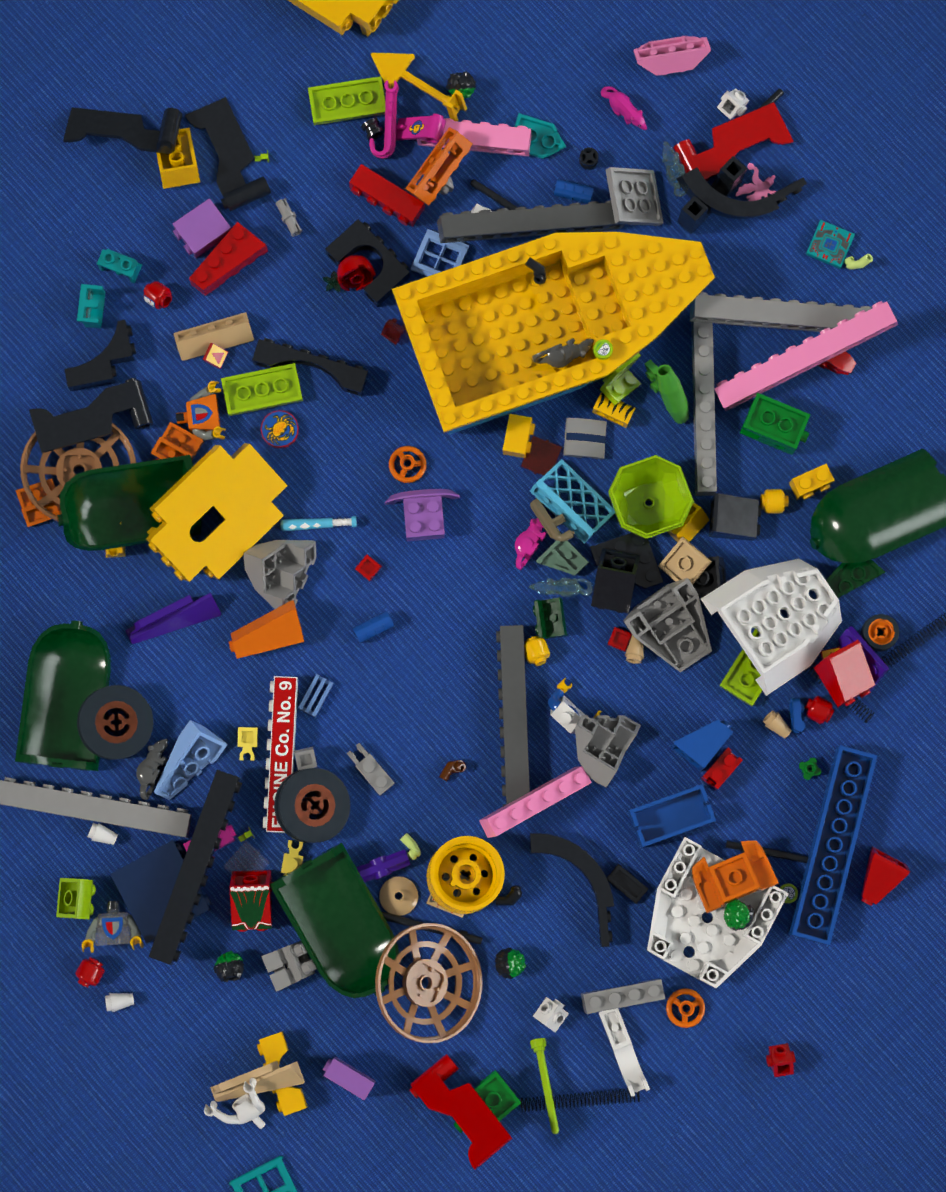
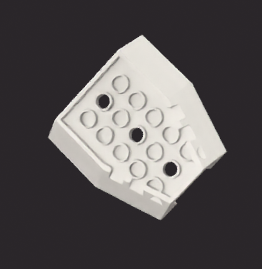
(783, 644)
(679, 921)

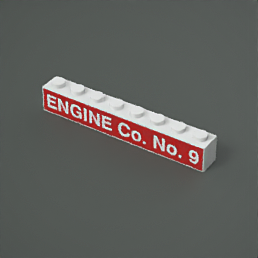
(281, 743)

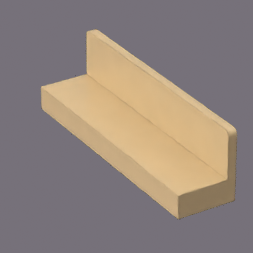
(223, 333)

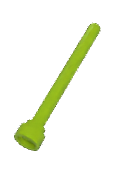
(538, 1046)

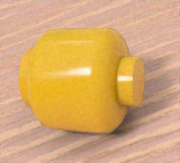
(774, 501)
(536, 651)

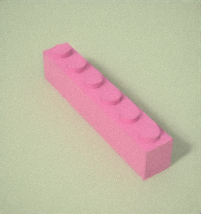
(490, 138)
(534, 801)

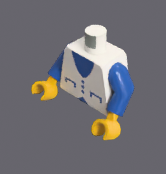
(563, 709)

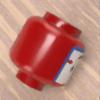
(157, 295)

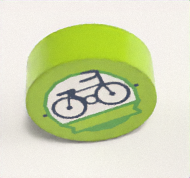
(603, 349)
(792, 890)

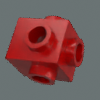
(779, 1056)

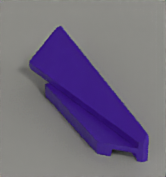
(174, 617)

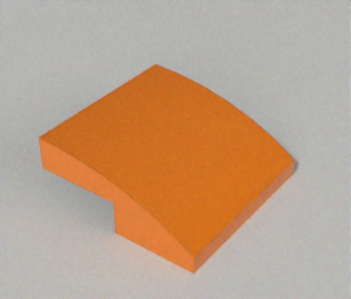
(176, 443)
(30, 512)

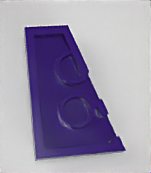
(876, 665)

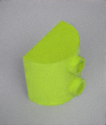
(75, 898)

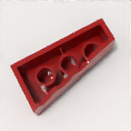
(227, 259)

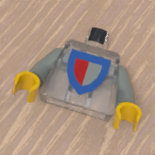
(112, 929)

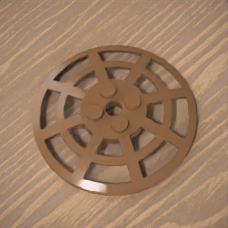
(66, 464)
(437, 984)

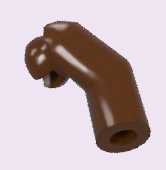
(452, 767)

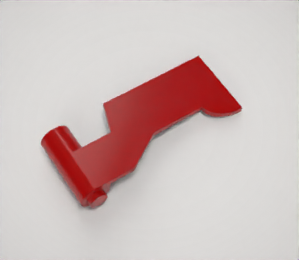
(733, 137)
(465, 1107)

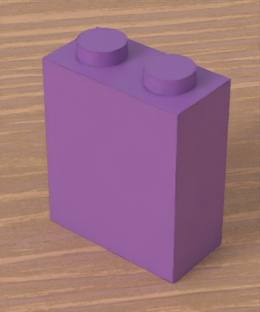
(201, 228)
(348, 1077)

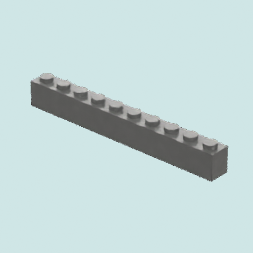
(526, 222)
(513, 712)

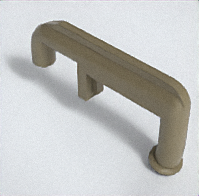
(550, 524)

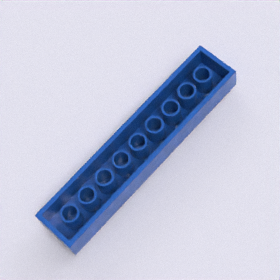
(833, 845)

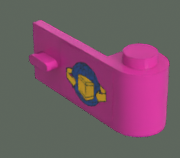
(423, 127)

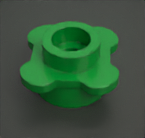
(807, 773)

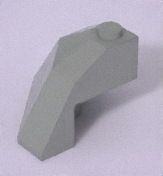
(279, 568)
(603, 743)

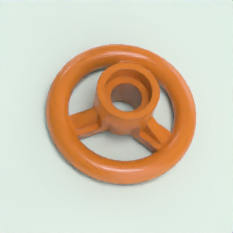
(403, 458)
(673, 999)

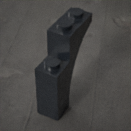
(100, 369)

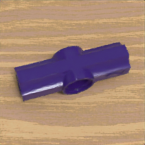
(383, 866)

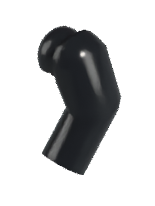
(538, 270)
(512, 897)

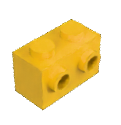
(517, 436)
(812, 481)

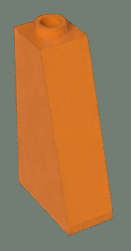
(268, 632)

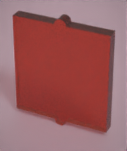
(541, 457)

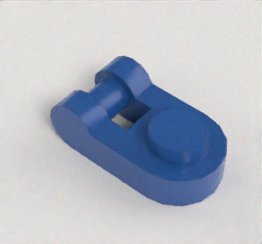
(795, 710)

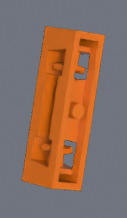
(439, 166)

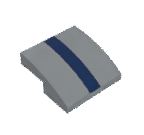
(585, 438)

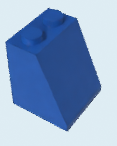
(703, 743)

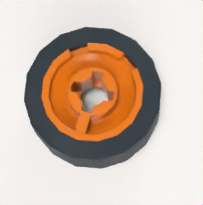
(887, 625)

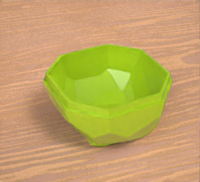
(654, 481)

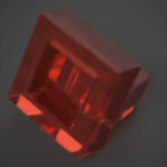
(393, 331)

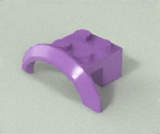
(423, 512)

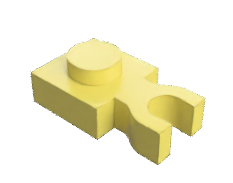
(247, 739)
(293, 859)

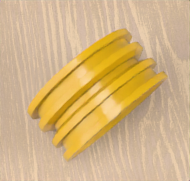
(489, 886)

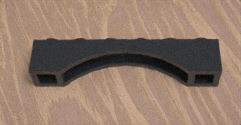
(273, 355)

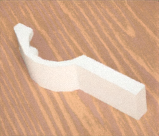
(623, 1051)

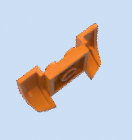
(733, 877)

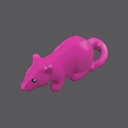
(622, 106)
(527, 543)

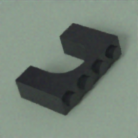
(728, 179)
(360, 238)

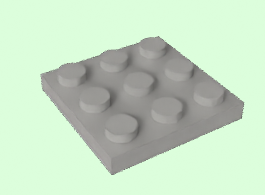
(634, 196)

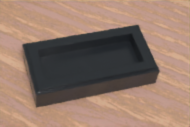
(627, 884)

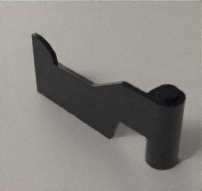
(125, 127)
(232, 152)
(94, 420)

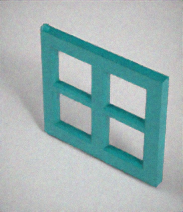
(276, 1162)

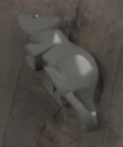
(561, 356)
(148, 769)

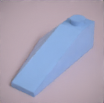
(191, 753)

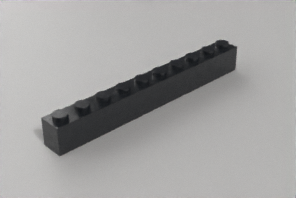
(194, 868)

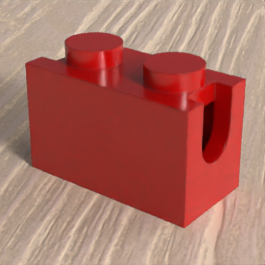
(721, 769)

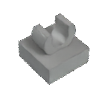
(305, 758)

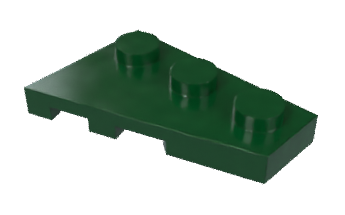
(852, 575)

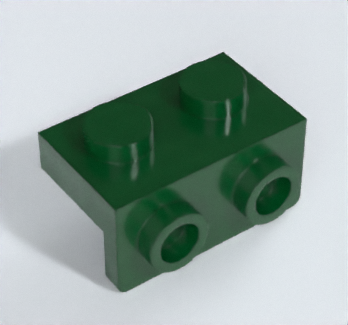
(549, 618)

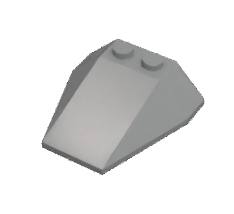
(672, 624)

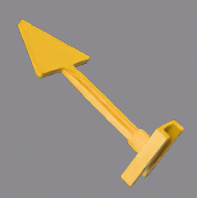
(393, 67)

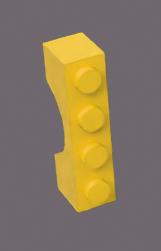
(290, 1098)

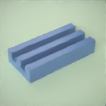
(308, 693)

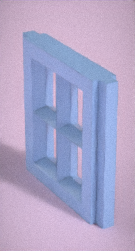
(433, 236)

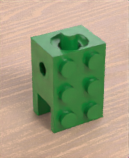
(775, 424)
(496, 1096)

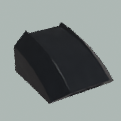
(712, 577)

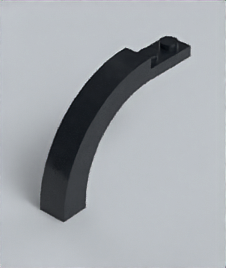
(695, 184)
(588, 866)

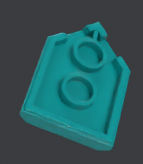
(544, 138)

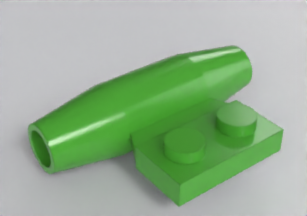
(670, 388)

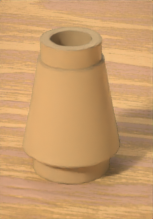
(634, 651)
(777, 724)

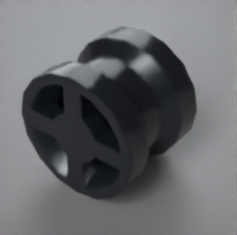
(372, 129)
(589, 154)

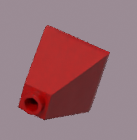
(881, 876)

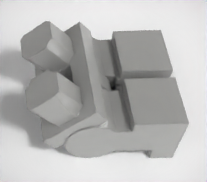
(296, 961)

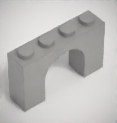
(622, 996)

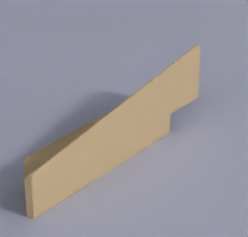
(267, 1077)

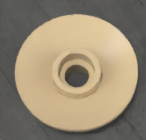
(401, 906)

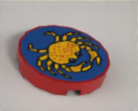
(279, 429)

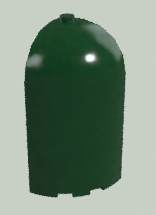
(105, 497)
(881, 510)
(61, 673)
(337, 921)

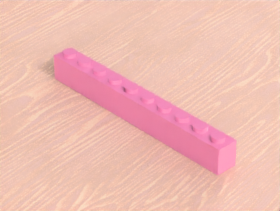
(805, 356)

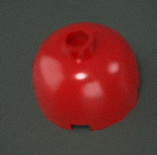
(355, 272)

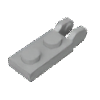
(372, 771)

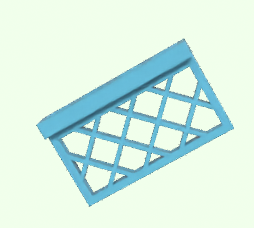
(550, 498)

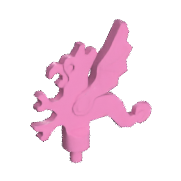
(761, 188)

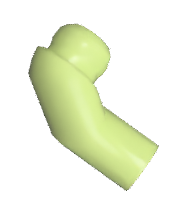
(858, 264)
(412, 845)

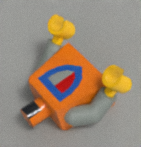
(203, 414)

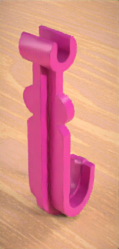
(390, 123)

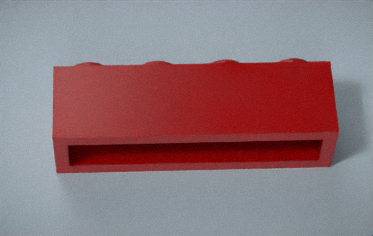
(386, 195)

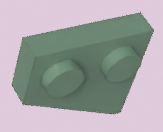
(563, 558)

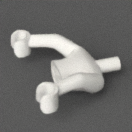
(247, 1108)

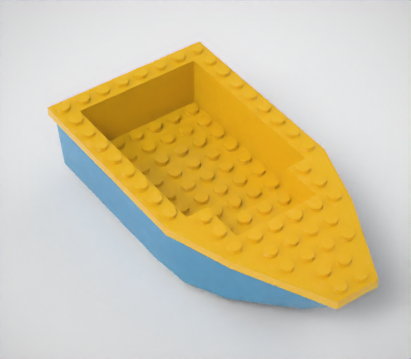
(489, 317)

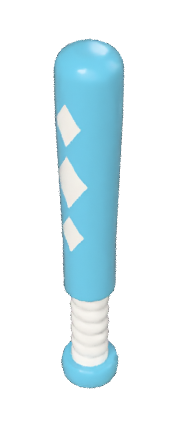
(305, 524)

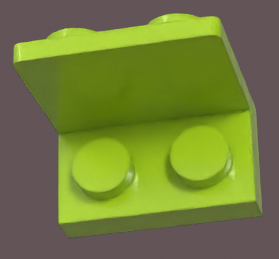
(621, 382)

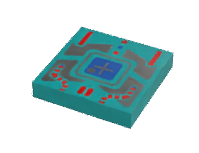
(830, 244)

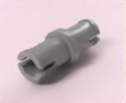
(288, 217)

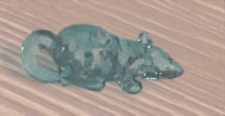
(673, 168)
(565, 587)

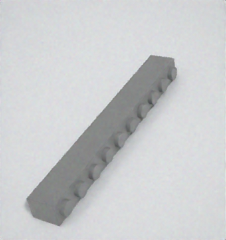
(769, 313)
(704, 409)
(95, 809)

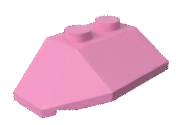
(672, 54)

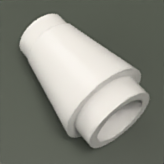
(102, 834)
(118, 1001)

